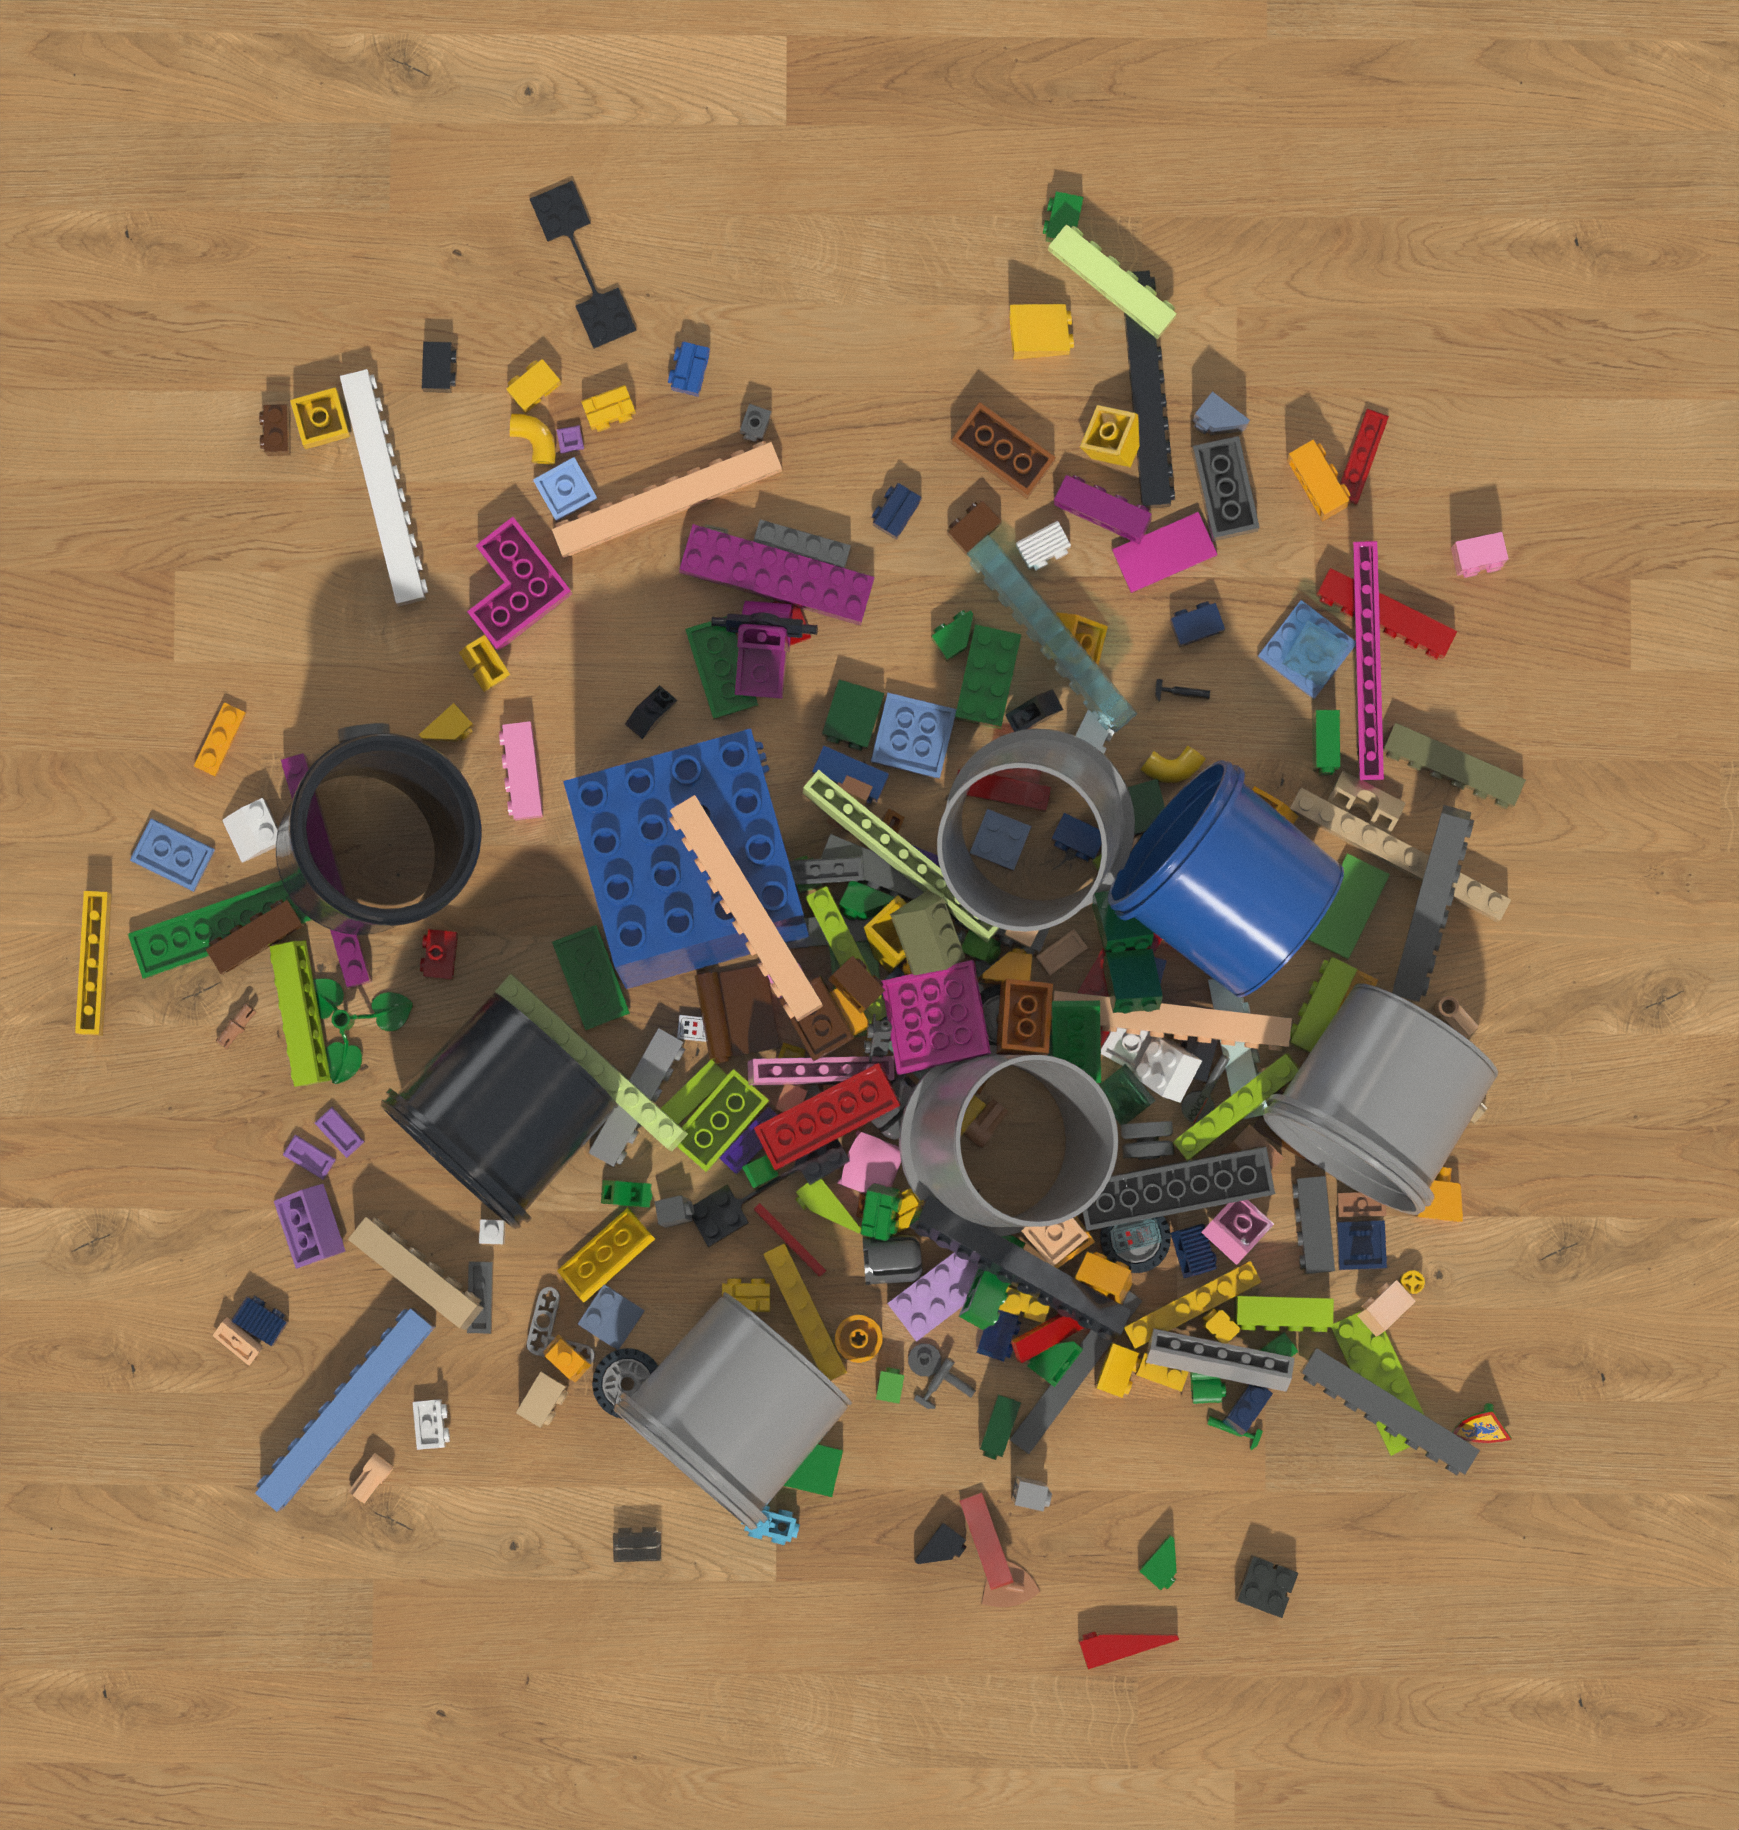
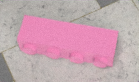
(522, 771)

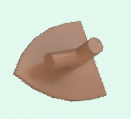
(1013, 1594)

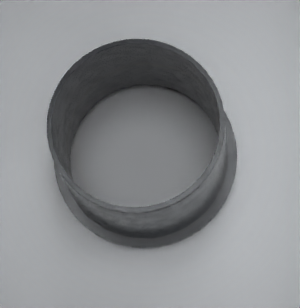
(430, 783)
(501, 1108)

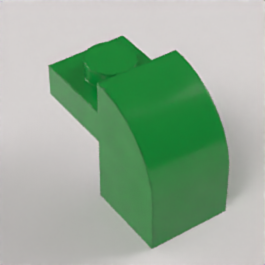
(626, 1193)

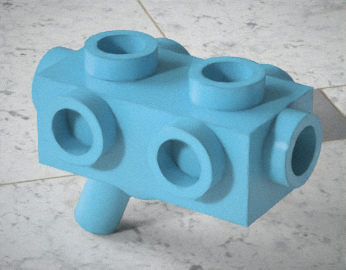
(770, 1527)

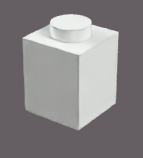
(492, 1232)

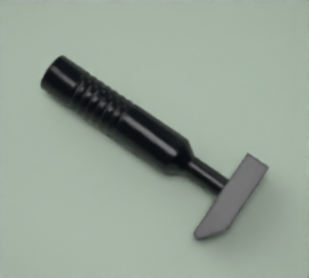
(1180, 691)

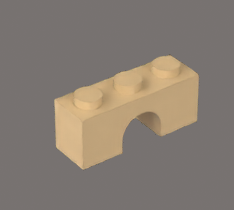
(1382, 807)

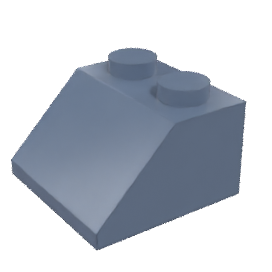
(1219, 417)
(611, 1317)

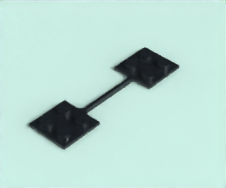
(560, 215)
(722, 1213)

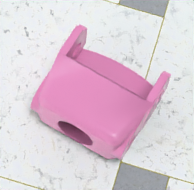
(870, 1163)

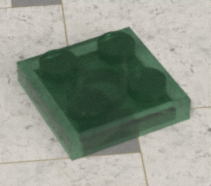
(1126, 1094)

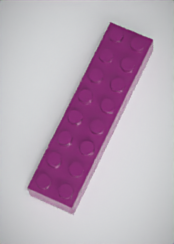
(776, 574)

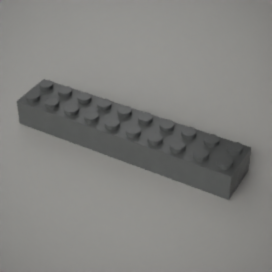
(881, 875)

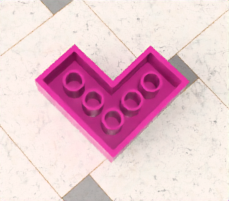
(528, 589)

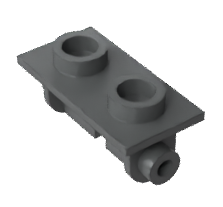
(879, 1035)

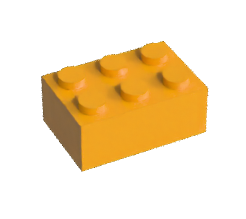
(1318, 479)

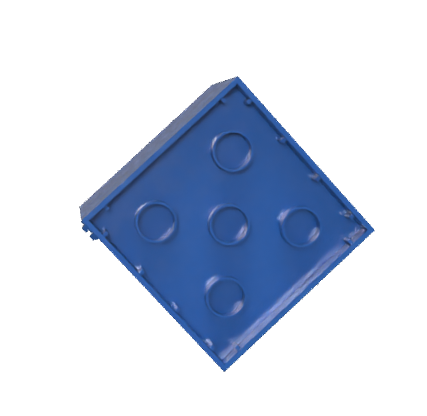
(644, 879)

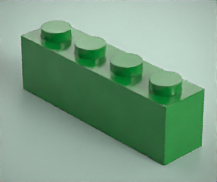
(986, 1295)

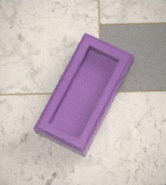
(339, 1132)
(309, 1157)

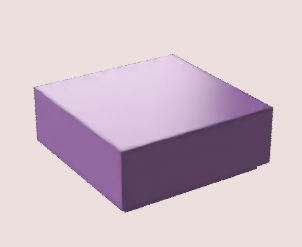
(570, 439)

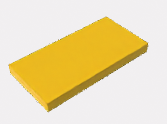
(605, 1254)

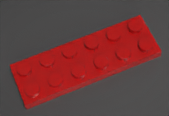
(827, 1116)

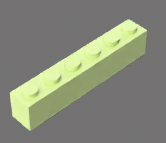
(1111, 281)

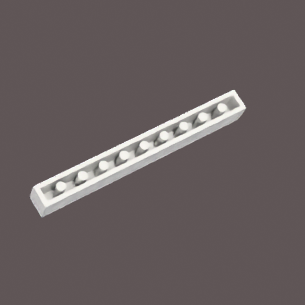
(383, 488)

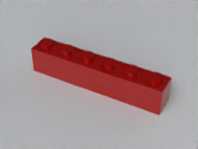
(1394, 616)

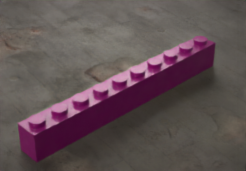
(347, 946)

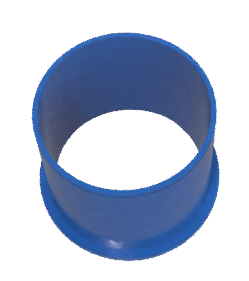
(1227, 880)

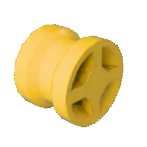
(1416, 1281)

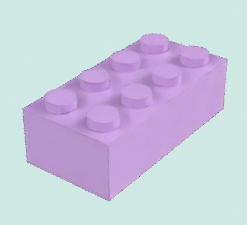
(934, 1296)

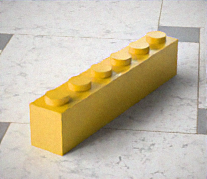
(93, 963)
(1193, 1303)
(804, 1312)

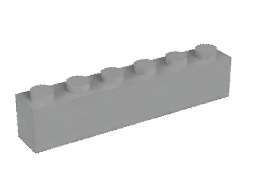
(647, 1077)
(1220, 1360)
(1031, 1494)

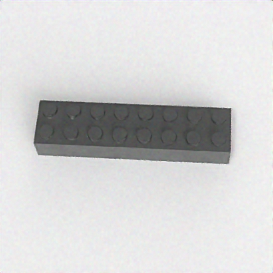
(1431, 903)
(1182, 1188)

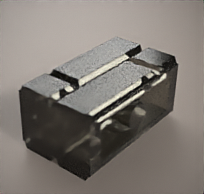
(637, 1546)

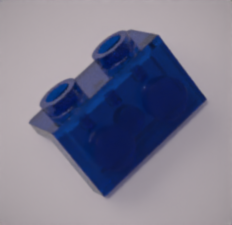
(997, 1338)

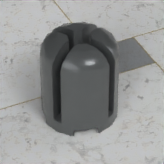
(890, 1122)
(892, 1259)

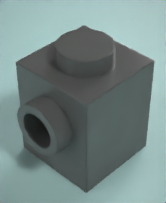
(755, 423)
(674, 1211)

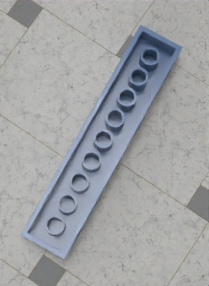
(346, 1408)

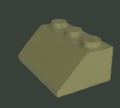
(927, 934)

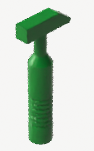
(1214, 1422)

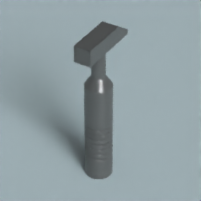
(935, 1383)

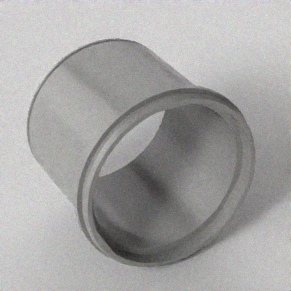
(1084, 770)
(1383, 1098)
(933, 1151)
(735, 1409)

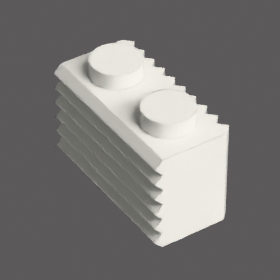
(1043, 546)

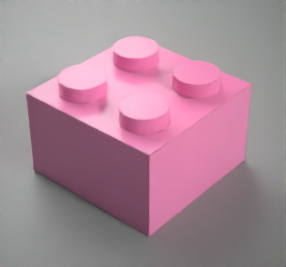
(1479, 554)
(1237, 1229)

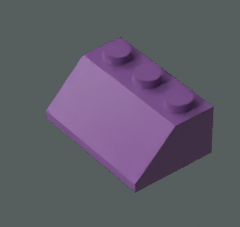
(309, 1226)

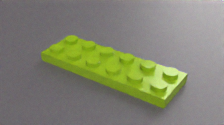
(1378, 1363)

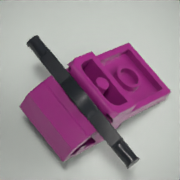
(763, 645)

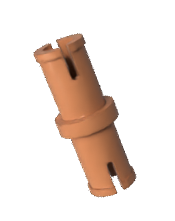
(236, 1026)

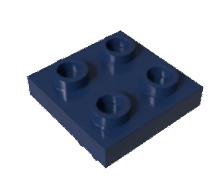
(1361, 1245)

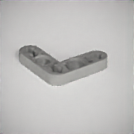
(547, 1340)

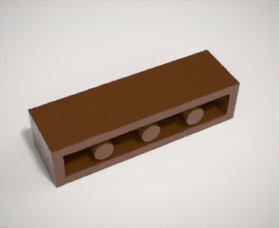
(254, 937)

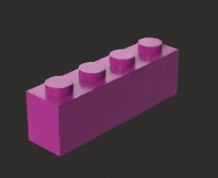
(1103, 509)

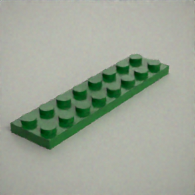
(188, 935)

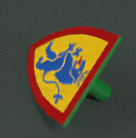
(1482, 1427)

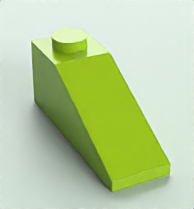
(824, 1203)

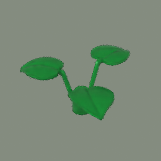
(390, 1014)

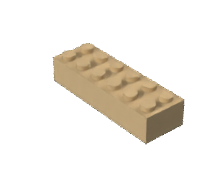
(418, 1275)

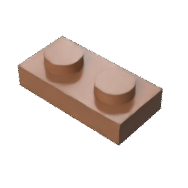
(1358, 1205)

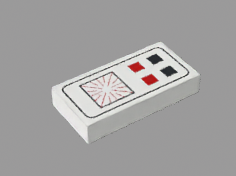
(691, 1028)

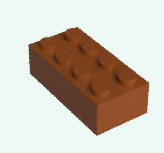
(1003, 450)

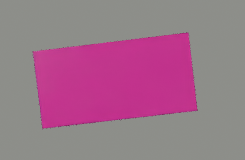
(1164, 552)

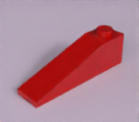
(1011, 792)
(1109, 1647)

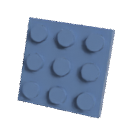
(1283, 640)
(913, 735)

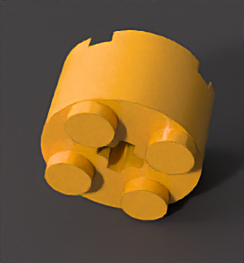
(850, 1349)

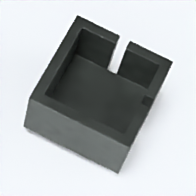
(1266, 1587)

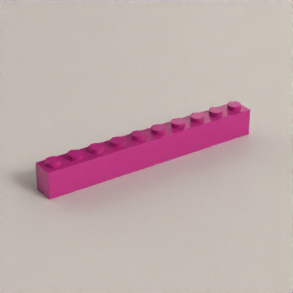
(1368, 660)

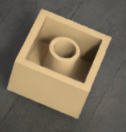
(542, 1399)

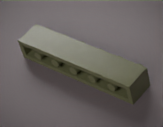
(1453, 765)

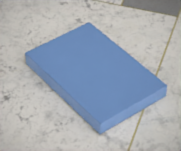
(172, 855)

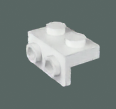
(430, 1424)

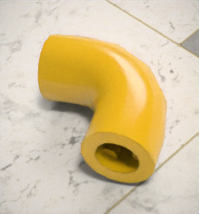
(538, 434)
(1173, 770)

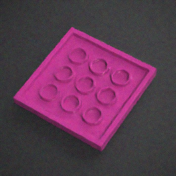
(936, 1018)

